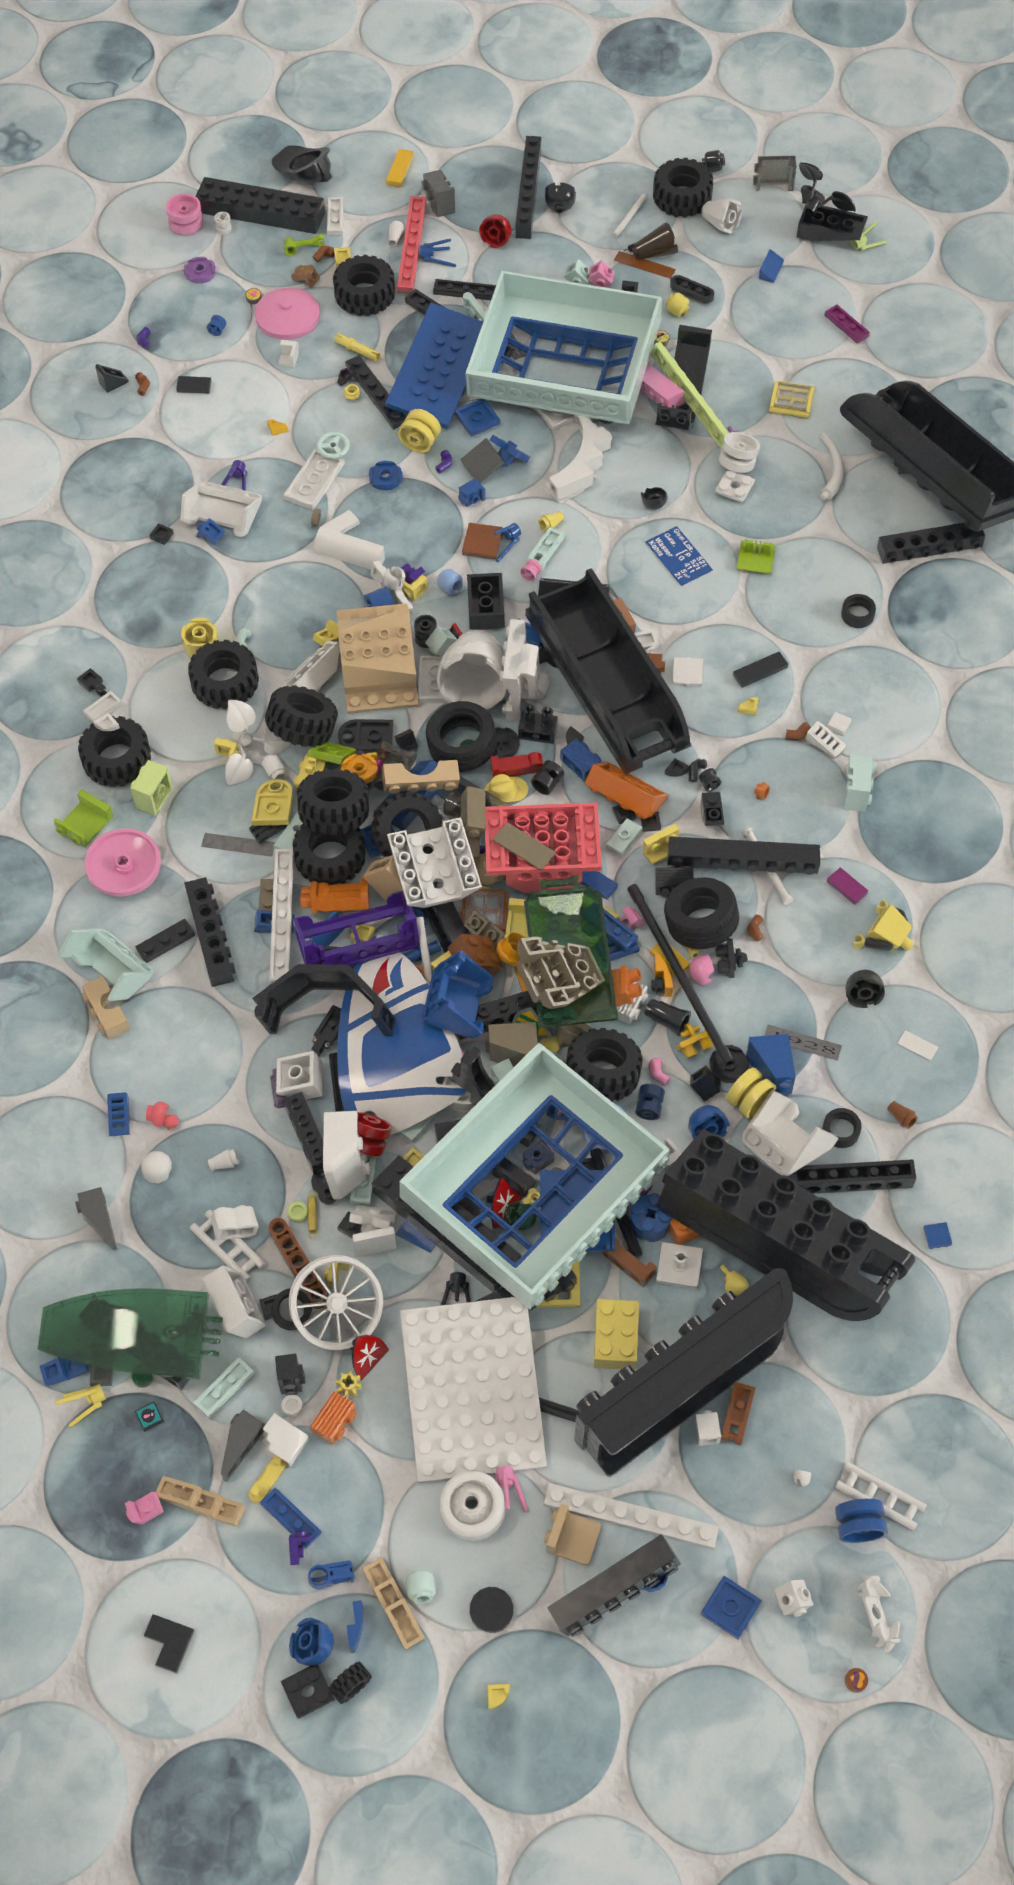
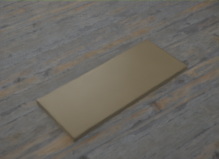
(524, 846)

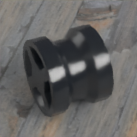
(710, 779)

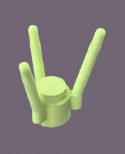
(861, 244)

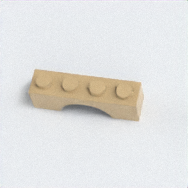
(398, 779)

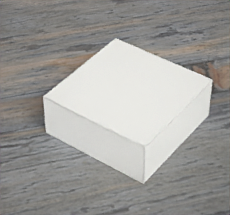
(839, 723)

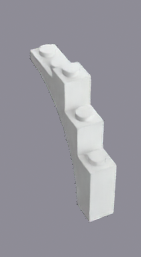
(580, 472)

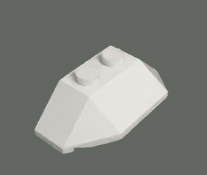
(316, 668)

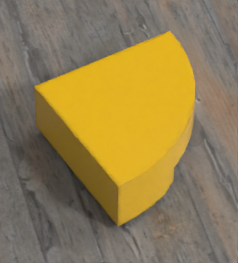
(276, 427)

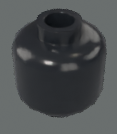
(714, 160)

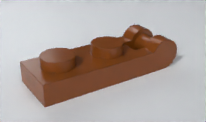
(738, 1412)

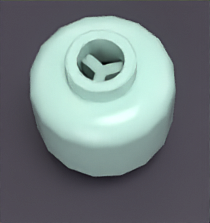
(420, 1586)

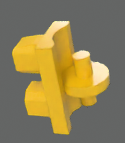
(687, 1045)

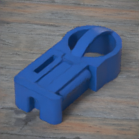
(336, 1573)

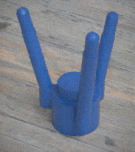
(427, 250)
(510, 533)

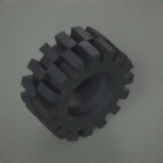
(350, 1682)

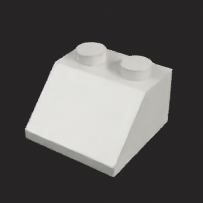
(300, 1074)

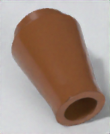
(904, 1115)

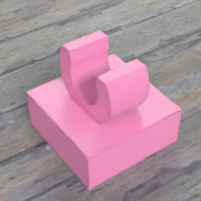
(633, 917)

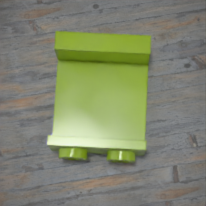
(85, 819)

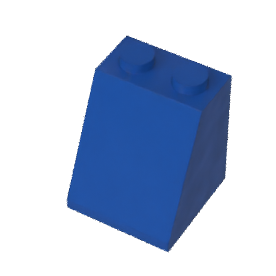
(774, 1060)

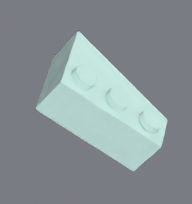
(859, 782)

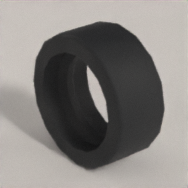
(858, 621)
(846, 1114)
(279, 1320)

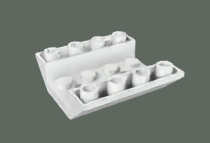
(449, 863)

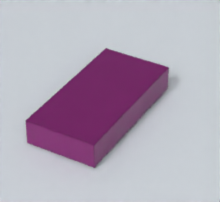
(847, 886)

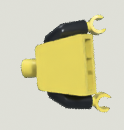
(887, 931)

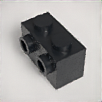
(289, 1374)

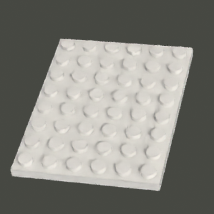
(472, 1388)

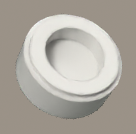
(292, 1406)

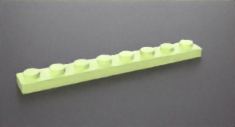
(691, 395)

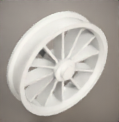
(335, 1301)

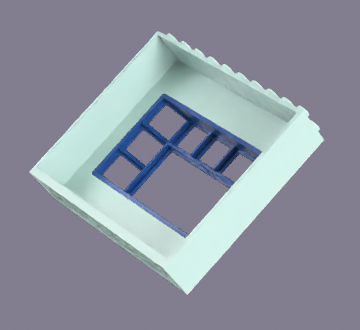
(569, 315)
(492, 1131)

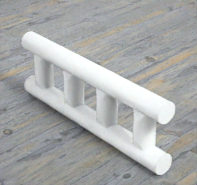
(228, 1258)
(893, 1492)

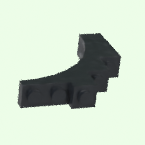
(474, 1079)

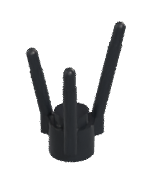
(457, 1285)

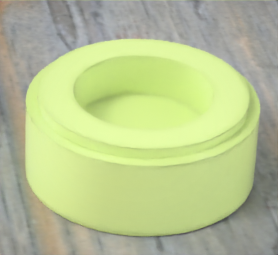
(297, 1212)

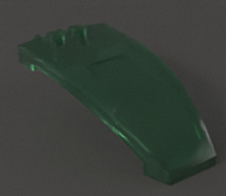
(132, 1331)

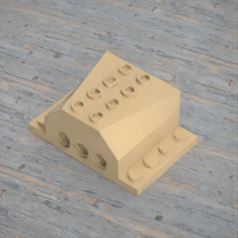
(377, 658)

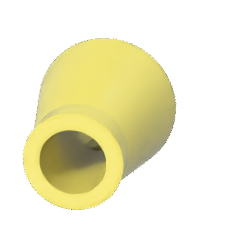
(550, 520)

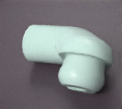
(243, 634)

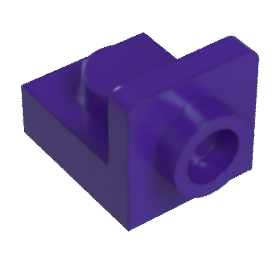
(410, 573)
(297, 1551)

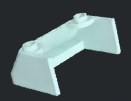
(109, 958)

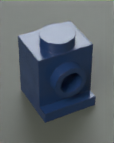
(545, 1158)

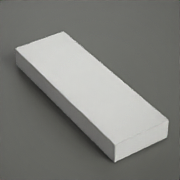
(335, 216)

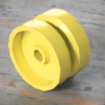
(419, 430)
(749, 1092)

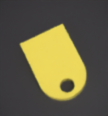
(273, 806)

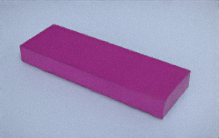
(847, 323)

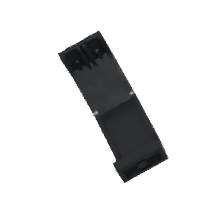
(692, 358)
(309, 977)

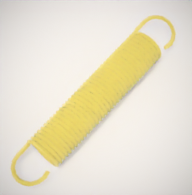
(312, 1214)

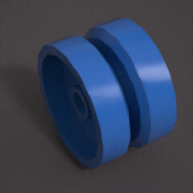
(861, 1520)

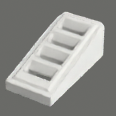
(822, 744)

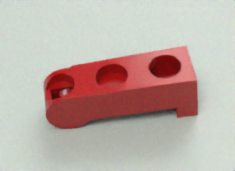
(516, 765)

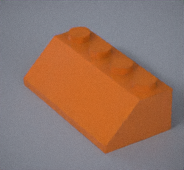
(625, 789)

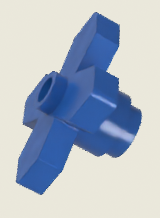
(508, 450)

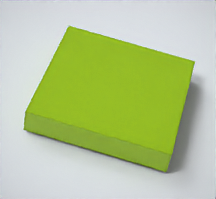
(331, 752)

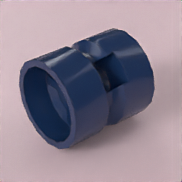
(649, 1102)

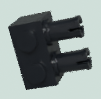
(537, 726)

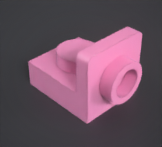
(144, 1508)

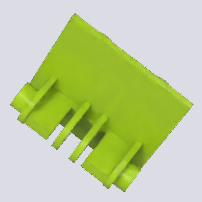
(756, 556)

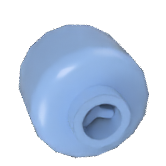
(450, 581)

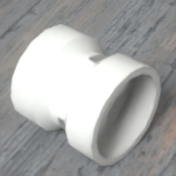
(223, 223)

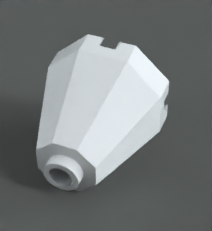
(723, 214)

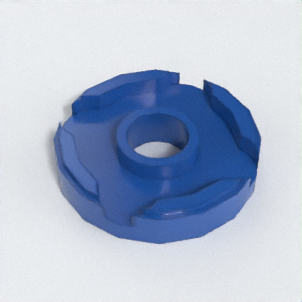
(385, 483)

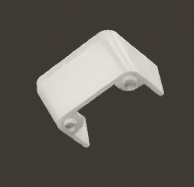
(342, 1162)

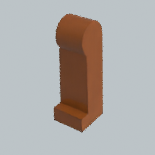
(630, 1264)

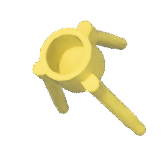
(93, 1395)

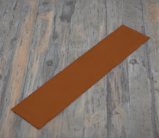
(644, 264)

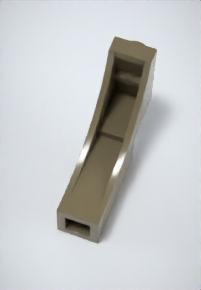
(473, 817)

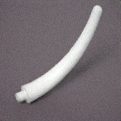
(838, 470)

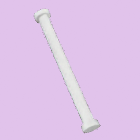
(786, 898)

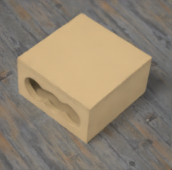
(384, 877)

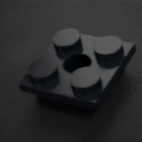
(295, 1683)

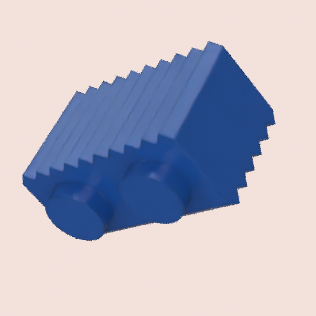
(579, 758)

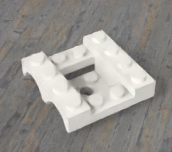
(520, 670)

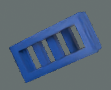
(266, 916)
(118, 1101)

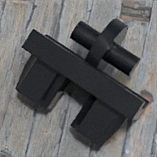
(729, 965)

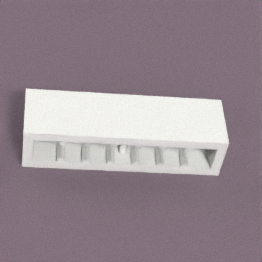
(348, 548)

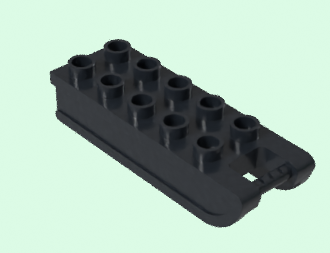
(937, 451)
(608, 670)
(783, 1226)
(684, 1375)

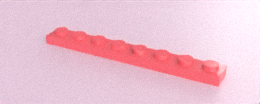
(411, 244)

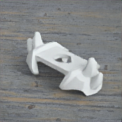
(871, 1592)

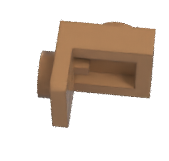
(306, 273)

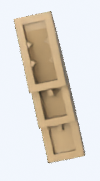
(200, 1501)
(393, 1603)

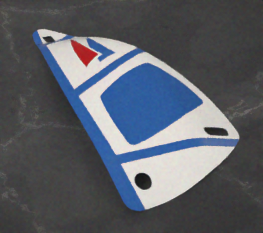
(398, 1071)

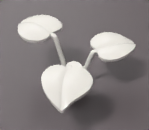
(238, 719)

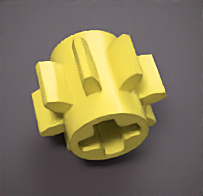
(352, 1389)

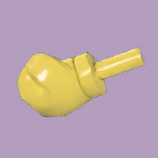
(734, 1281)

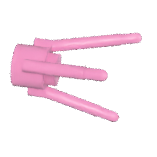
(505, 1478)

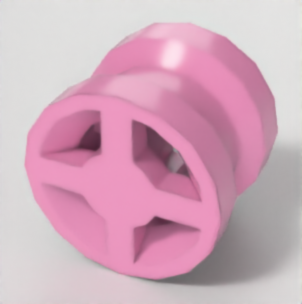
(531, 570)

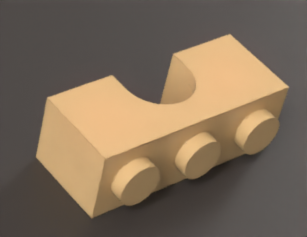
(111, 1021)

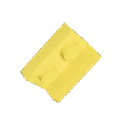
(656, 845)

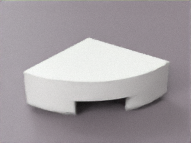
(106, 723)

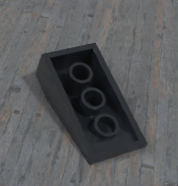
(831, 225)

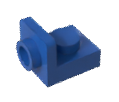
(210, 531)

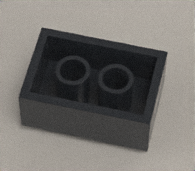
(485, 601)

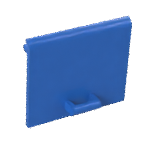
(557, 1205)

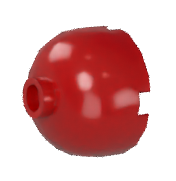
(495, 230)

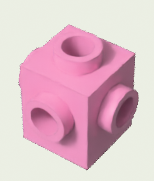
(601, 275)

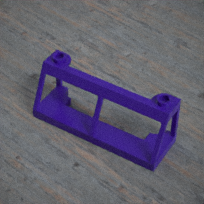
(404, 940)

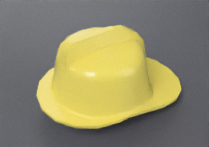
(507, 788)

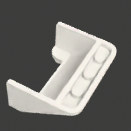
(221, 504)
(780, 1140)

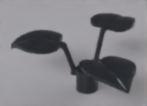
(815, 198)

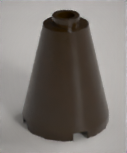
(657, 243)

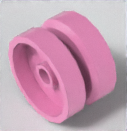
(184, 214)

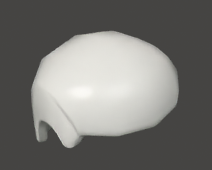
(156, 1167)

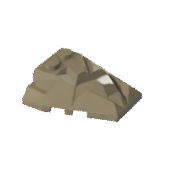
(557, 972)

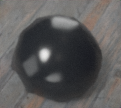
(654, 498)

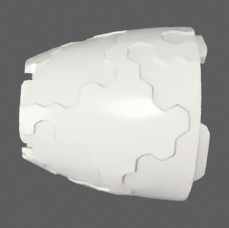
(472, 670)

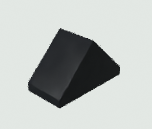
(110, 378)

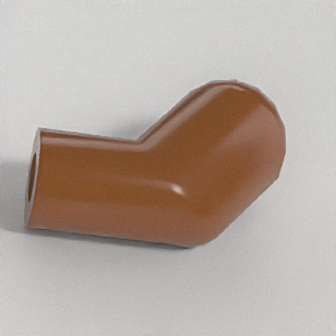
(323, 251)
(800, 733)
(753, 928)

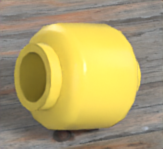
(677, 304)

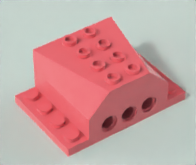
(564, 828)

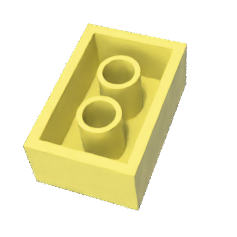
(616, 1334)

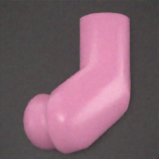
(656, 1072)

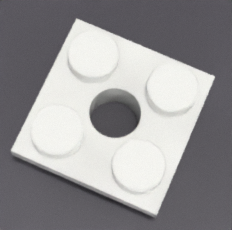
(738, 480)

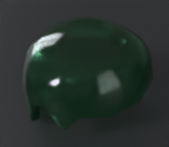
(515, 1211)

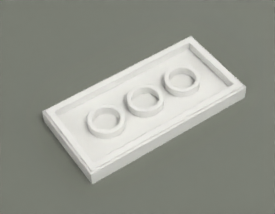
(313, 480)

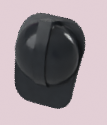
(304, 163)

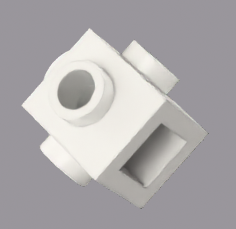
(794, 1598)

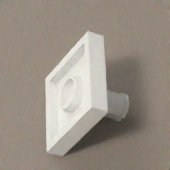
(679, 1265)

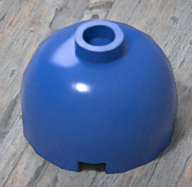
(710, 1119)
(311, 1642)

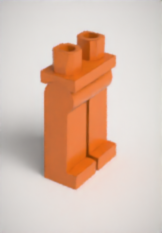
(335, 897)
(624, 986)

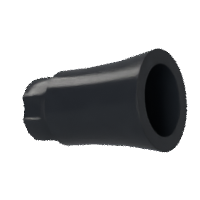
(668, 1015)

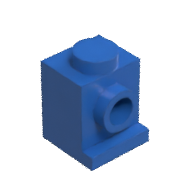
(471, 493)

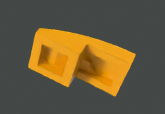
(662, 970)

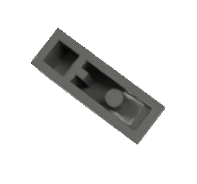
(95, 1212)
(242, 1436)

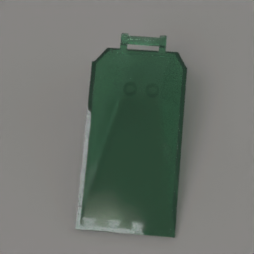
(574, 918)

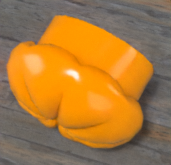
(508, 949)

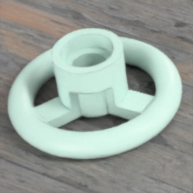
(332, 447)

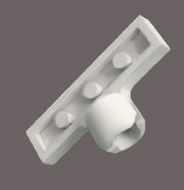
(393, 581)

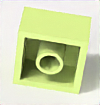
(151, 787)

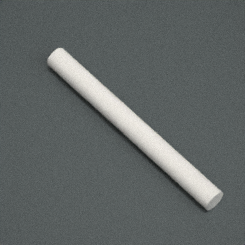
(628, 217)
(424, 949)

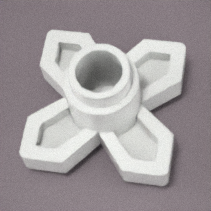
(372, 1218)

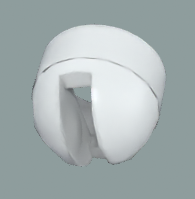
(801, 1478)

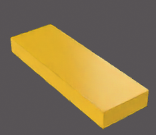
(399, 167)

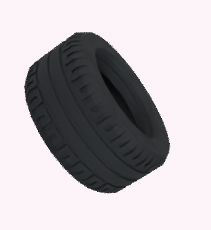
(457, 715)

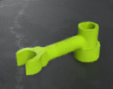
(290, 246)

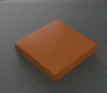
(481, 541)

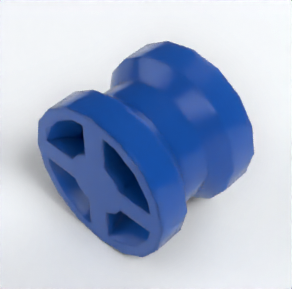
(216, 325)

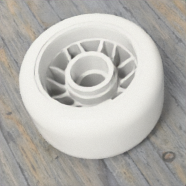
(477, 1522)

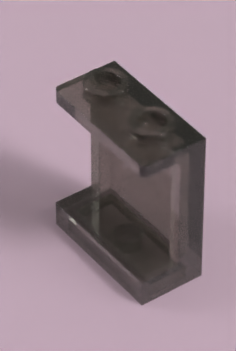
(775, 171)

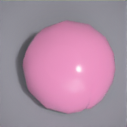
(700, 969)

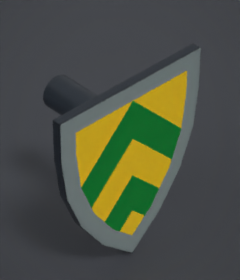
(529, 1014)

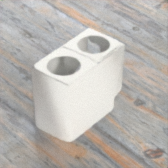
(283, 1440)

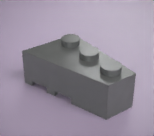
(439, 193)

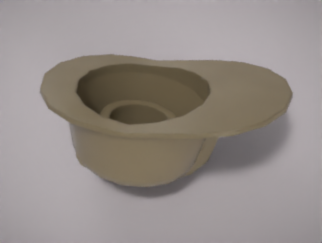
(567, 1033)

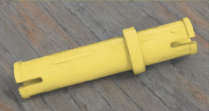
(355, 346)

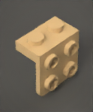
(572, 1536)

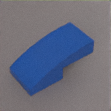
(61, 1370)
(355, 1631)

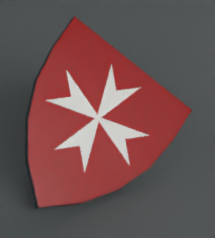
(502, 1197)
(366, 1353)

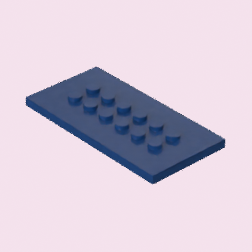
(436, 365)

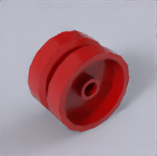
(373, 1132)

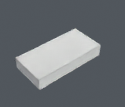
(343, 522)
(104, 705)

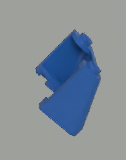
(456, 995)

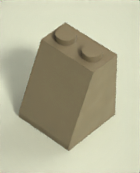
(510, 1041)

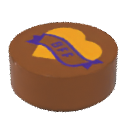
(856, 1680)

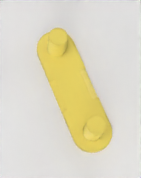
(267, 1479)

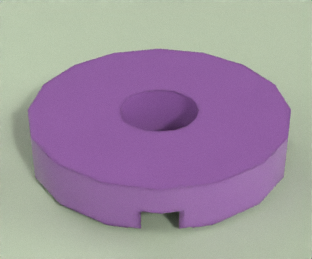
(202, 276)

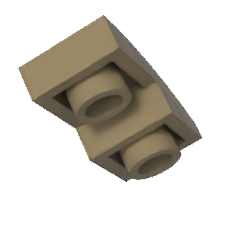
(482, 926)

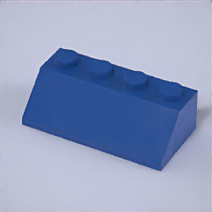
(405, 818)

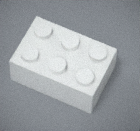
(234, 1302)

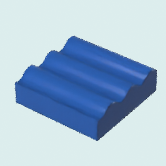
(937, 1235)

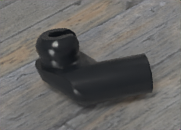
(695, 767)

